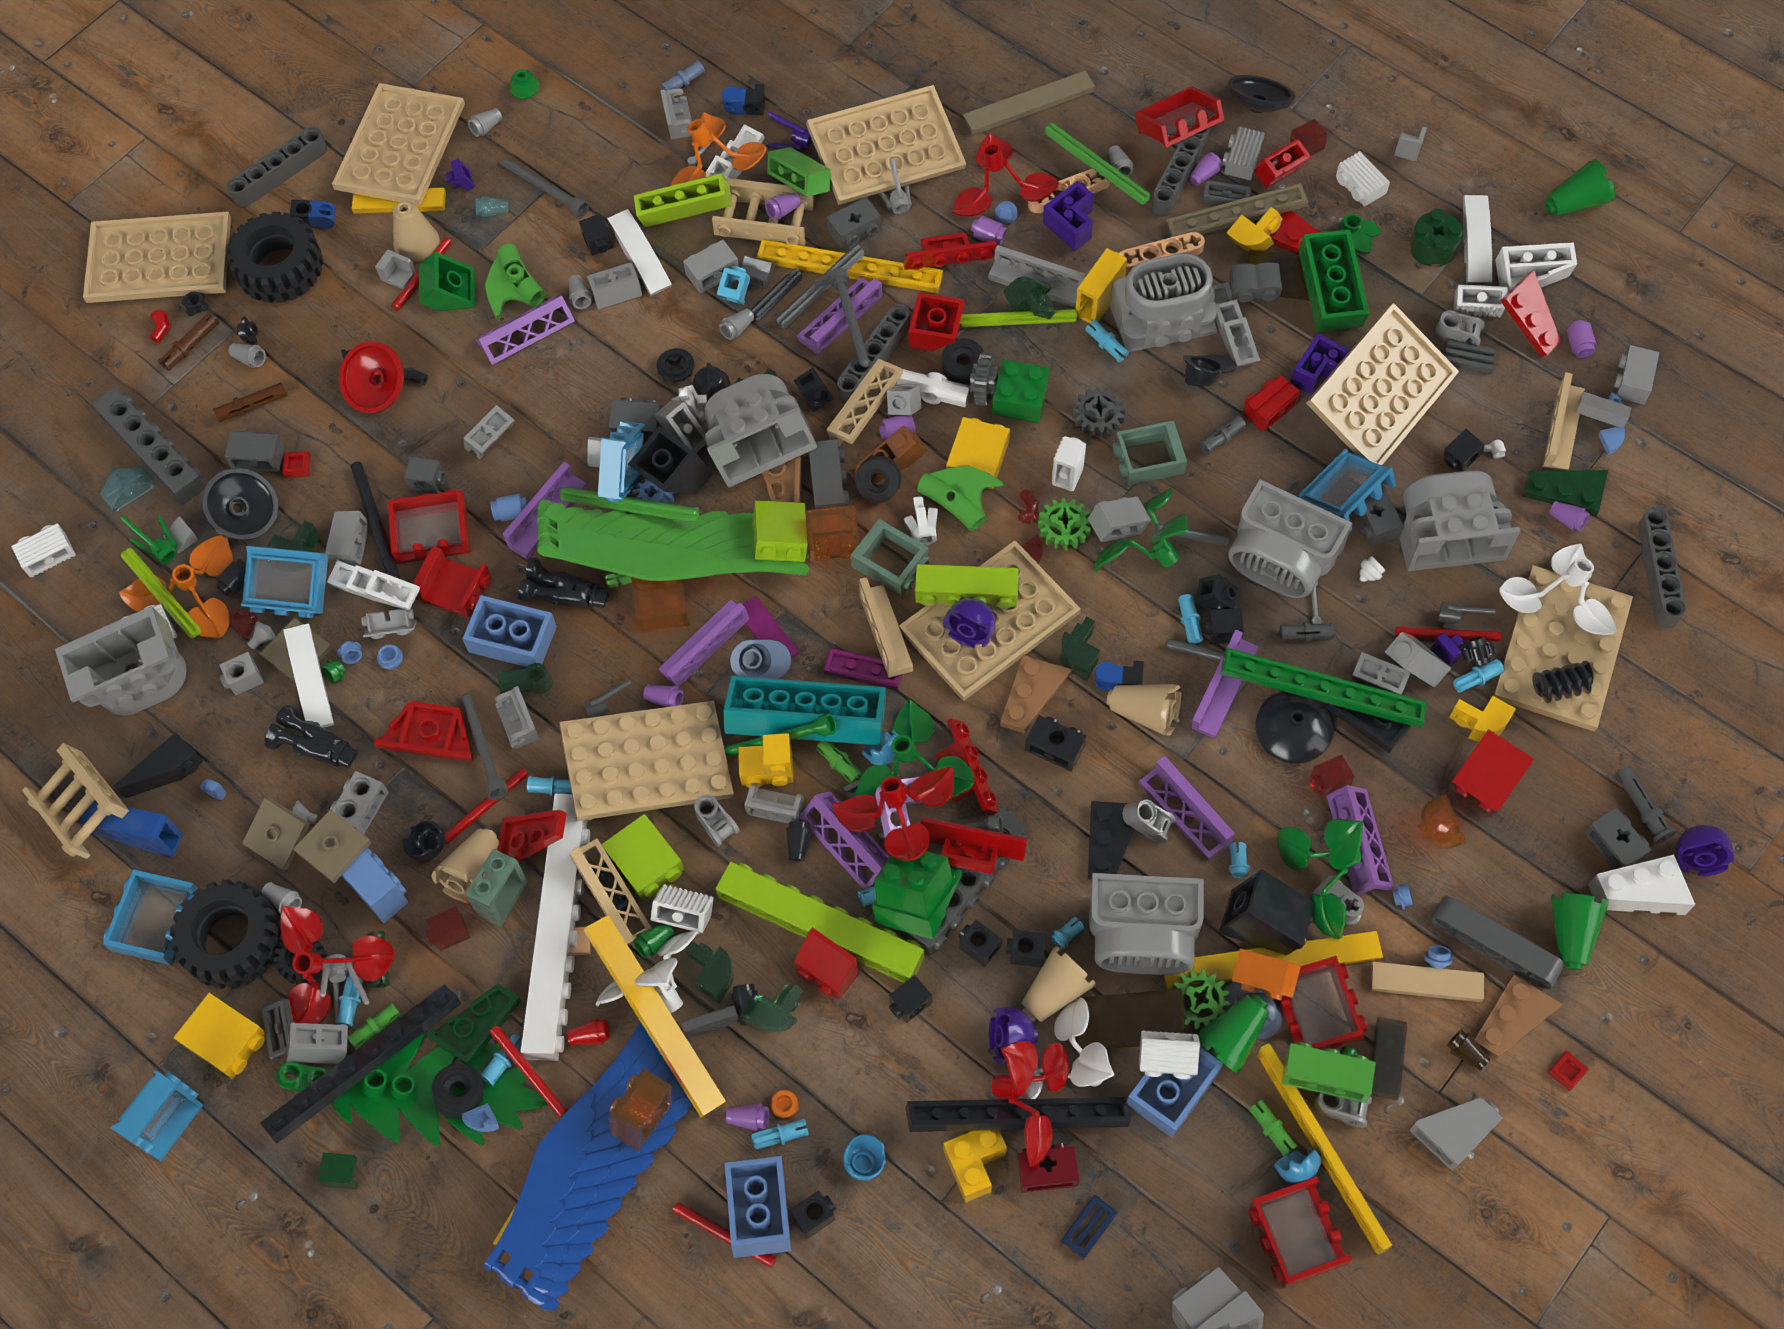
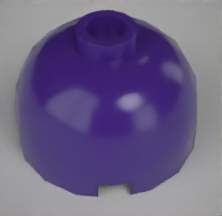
(970, 622)
(1704, 850)
(1009, 1027)

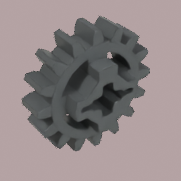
(984, 378)
(1087, 415)

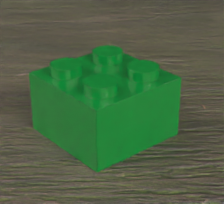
(1020, 391)

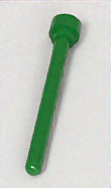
(823, 725)

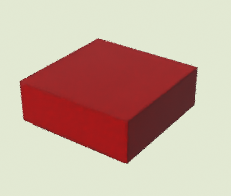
(296, 464)
(1568, 1070)

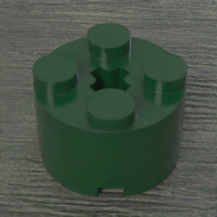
(1436, 238)

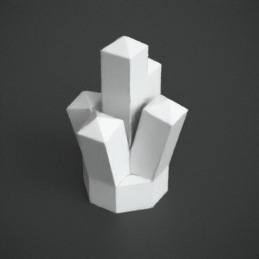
(694, 402)
(924, 527)

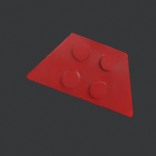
(428, 731)

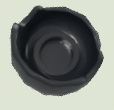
(424, 841)

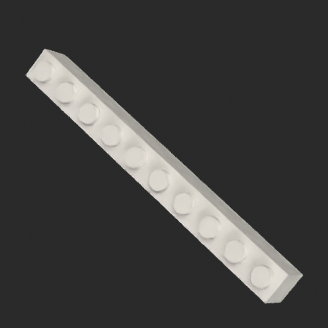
(554, 940)

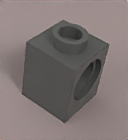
(424, 475)

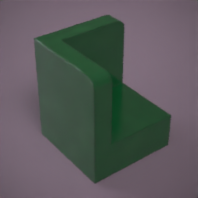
(338, 1171)

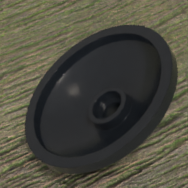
(1260, 93)
(241, 489)
(1291, 739)

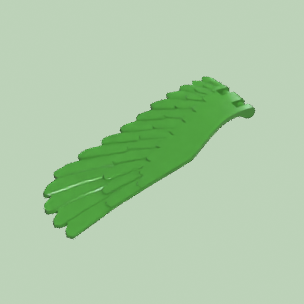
(653, 545)

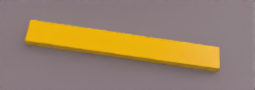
(821, 260)
(1348, 949)
(654, 1017)
(1328, 1156)

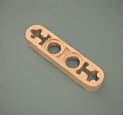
(1084, 177)
(1159, 247)

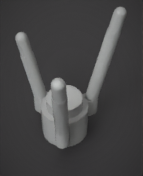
(899, 199)
(337, 973)

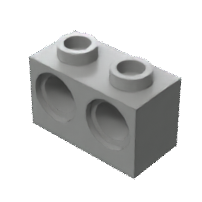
(364, 805)

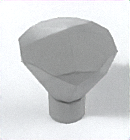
(261, 634)
(300, 810)

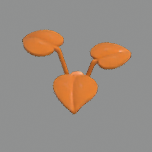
(702, 134)
(208, 558)

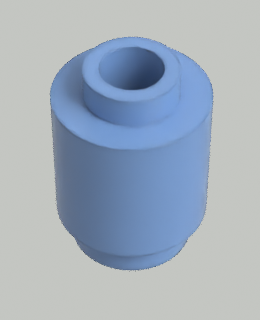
(508, 507)

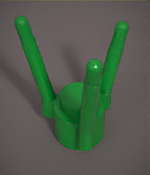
(162, 550)

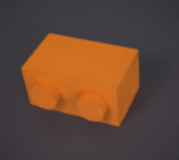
(1265, 973)

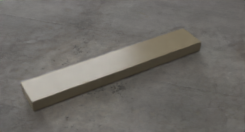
(1028, 102)
(1226, 214)

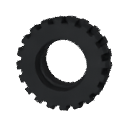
(266, 235)
(204, 912)

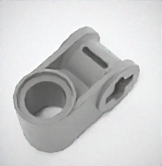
(1459, 328)
(1151, 820)
(718, 823)
(1346, 896)
(1345, 1110)

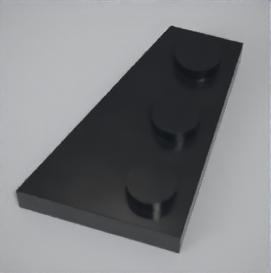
(1377, 729)
(1107, 837)

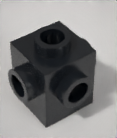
(1216, 593)

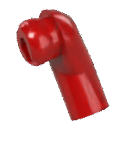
(162, 325)

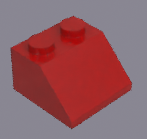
(935, 321)
(826, 964)

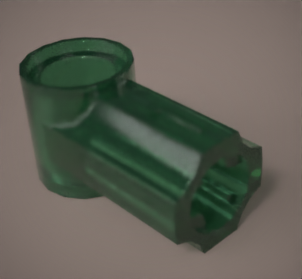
(525, 678)

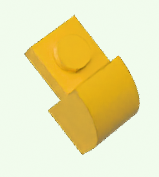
(1253, 236)
(1494, 717)

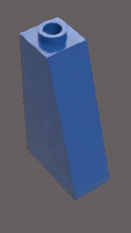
(139, 829)

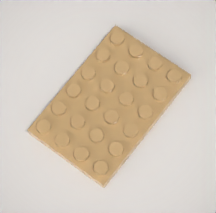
(865, 138)
(399, 144)
(157, 257)
(1382, 386)
(1039, 614)
(1555, 640)
(645, 760)

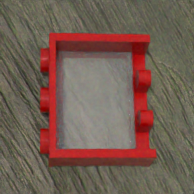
(1179, 116)
(428, 522)
(1323, 1007)
(1297, 1233)

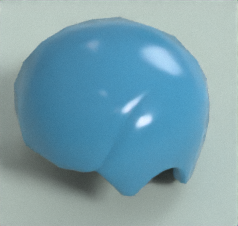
(882, 753)
(864, 1157)
(1298, 1167)

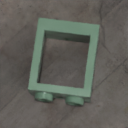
(1148, 434)
(871, 542)
(499, 891)

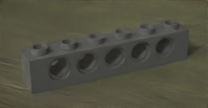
(149, 446)
(968, 895)

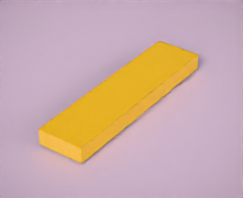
(433, 201)

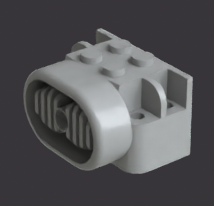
(1164, 302)
(755, 428)
(1455, 522)
(1286, 541)
(124, 664)
(1145, 922)

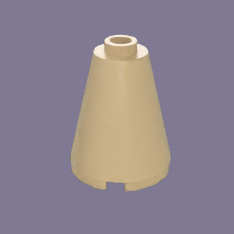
(413, 233)
(1147, 704)
(464, 863)
(1055, 986)

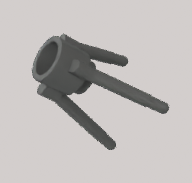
(1452, 613)
(598, 706)

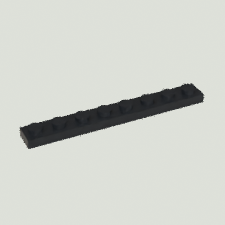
(360, 1064)
(1000, 1115)

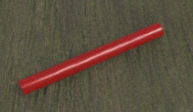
(414, 282)
(1433, 633)
(482, 807)
(528, 1071)
(715, 1229)

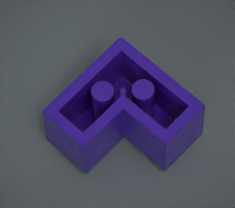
(1068, 215)
(1317, 362)

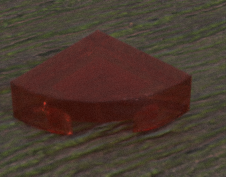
(1034, 548)
(243, 622)

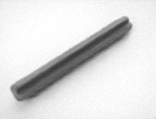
(818, 287)

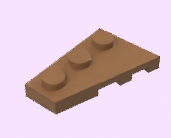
(785, 481)
(1031, 691)
(1514, 1015)

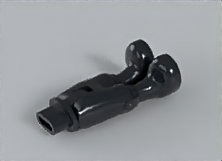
(567, 589)
(314, 743)

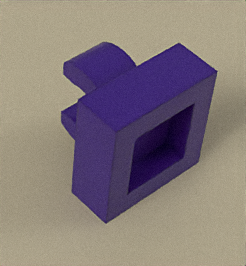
(460, 176)
(1447, 648)

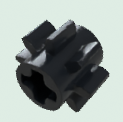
(1478, 651)

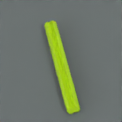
(1016, 318)
(161, 593)

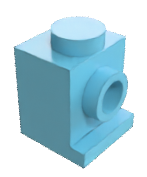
(728, 278)

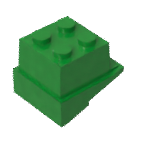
(915, 893)

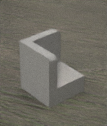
(1409, 145)
(395, 269)

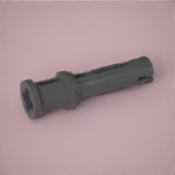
(1650, 814)

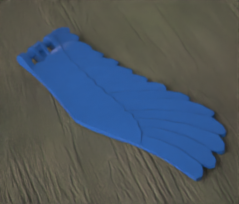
(580, 1180)

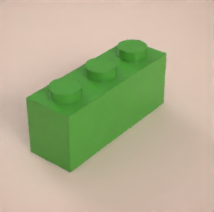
(798, 171)
(1328, 1072)

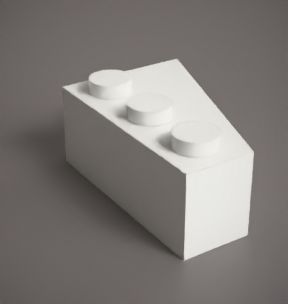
(1548, 261)
(1644, 887)

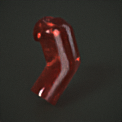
(1029, 514)

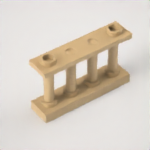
(757, 194)
(96, 790)

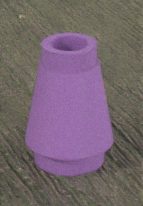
(1206, 168)
(781, 205)
(1570, 515)
(663, 695)
(748, 1116)

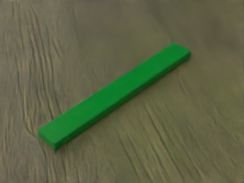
(1323, 688)

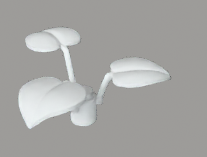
(1576, 571)
(658, 976)
(1091, 1065)

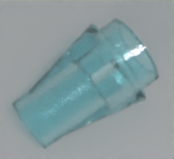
(490, 206)

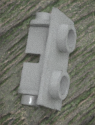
(399, 623)

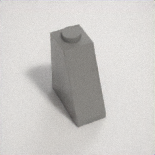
(1418, 659)
(1457, 1130)

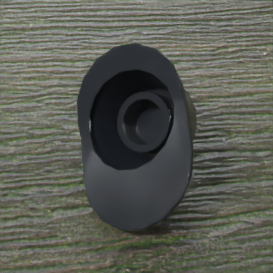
(1206, 369)
(710, 381)

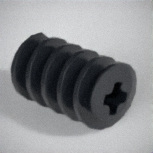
(1564, 681)

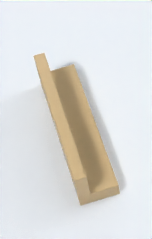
(861, 399)
(1563, 426)
(885, 629)
(599, 891)

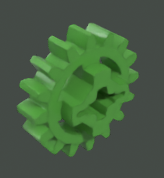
(1075, 519)
(1209, 1005)

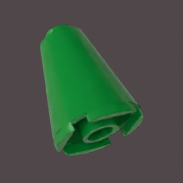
(1581, 190)
(1577, 927)
(1235, 1032)

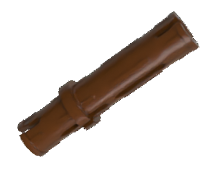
(189, 341)
(249, 402)

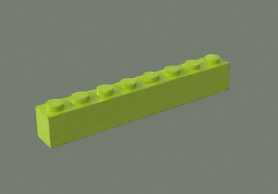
(800, 913)

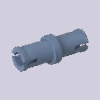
(684, 77)

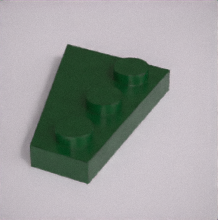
(1570, 487)
(468, 1032)

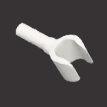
(1497, 449)

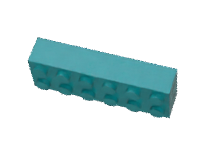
(776, 705)

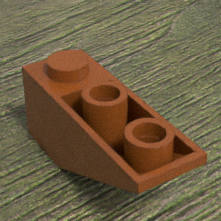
(902, 447)

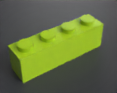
(683, 200)
(952, 583)

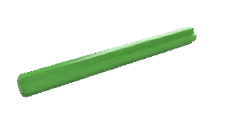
(1097, 163)
(631, 505)

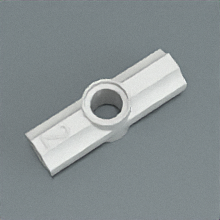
(937, 388)

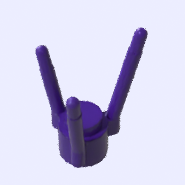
(800, 136)

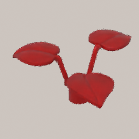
(992, 156)
(902, 843)
(299, 930)
(1021, 1063)

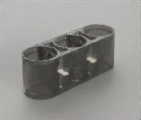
(1389, 1057)

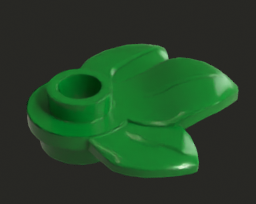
(1361, 232)

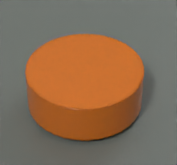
(784, 1104)

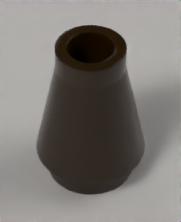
(1467, 1049)

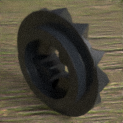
(675, 356)

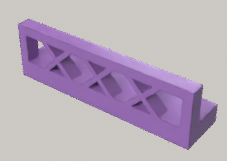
(520, 321)
(837, 324)
(522, 532)
(704, 643)
(1220, 693)
(1194, 802)
(861, 842)
(1363, 875)

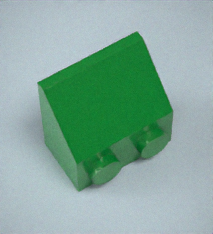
(446, 283)

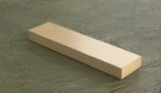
(1427, 981)

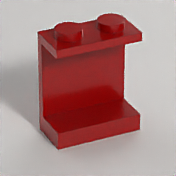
(450, 583)
(1492, 771)

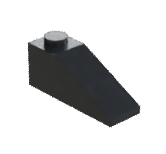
(165, 765)

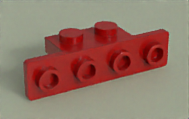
(948, 250)
(968, 753)
(974, 847)

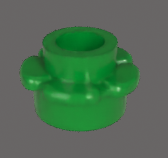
(333, 671)

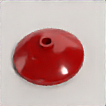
(361, 375)

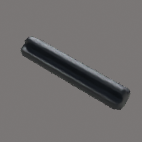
(776, 294)

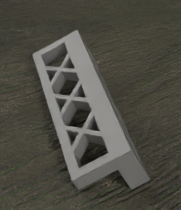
(1006, 271)

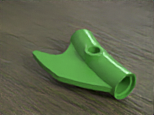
(511, 281)
(966, 486)

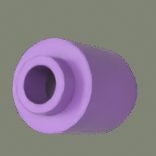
(988, 230)
(1581, 339)
(892, 424)

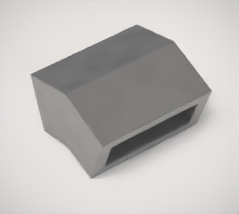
(759, 271)

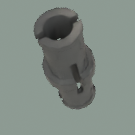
(1222, 434)
(1305, 633)

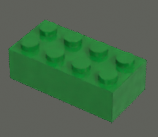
(1333, 280)

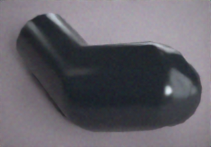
(415, 375)

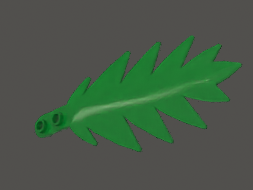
(395, 1087)

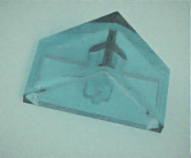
(125, 486)

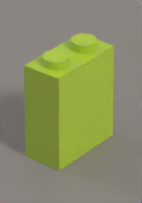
(779, 531)
(643, 857)

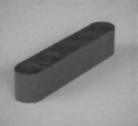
(277, 166)
(1178, 172)
(895, 327)
(1657, 577)
(1497, 942)

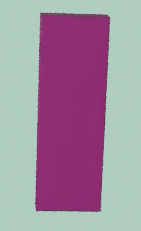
(764, 626)
(859, 668)

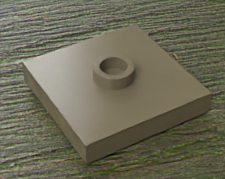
(277, 652)
(275, 833)
(332, 846)

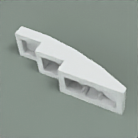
(724, 163)
(1477, 239)
(639, 252)
(373, 585)
(308, 675)

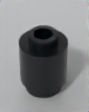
(232, 577)

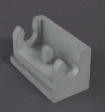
(676, 113)
(614, 285)
(488, 431)
(347, 537)
(1381, 673)
(516, 718)
(773, 805)
(317, 1043)

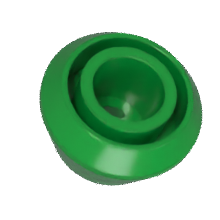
(523, 84)

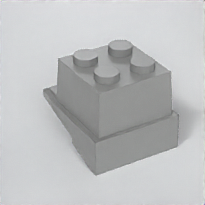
(1215, 1305)

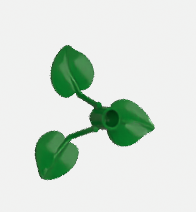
(1161, 546)
(913, 727)
(1344, 840)

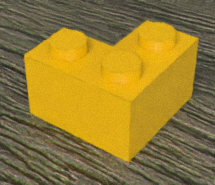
(767, 763)
(967, 1160)

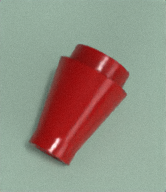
(591, 1033)

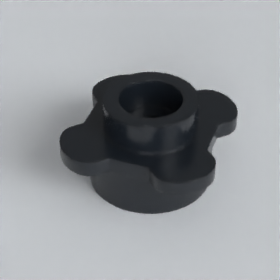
(194, 303)
(247, 330)

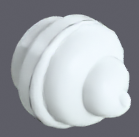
(1371, 570)

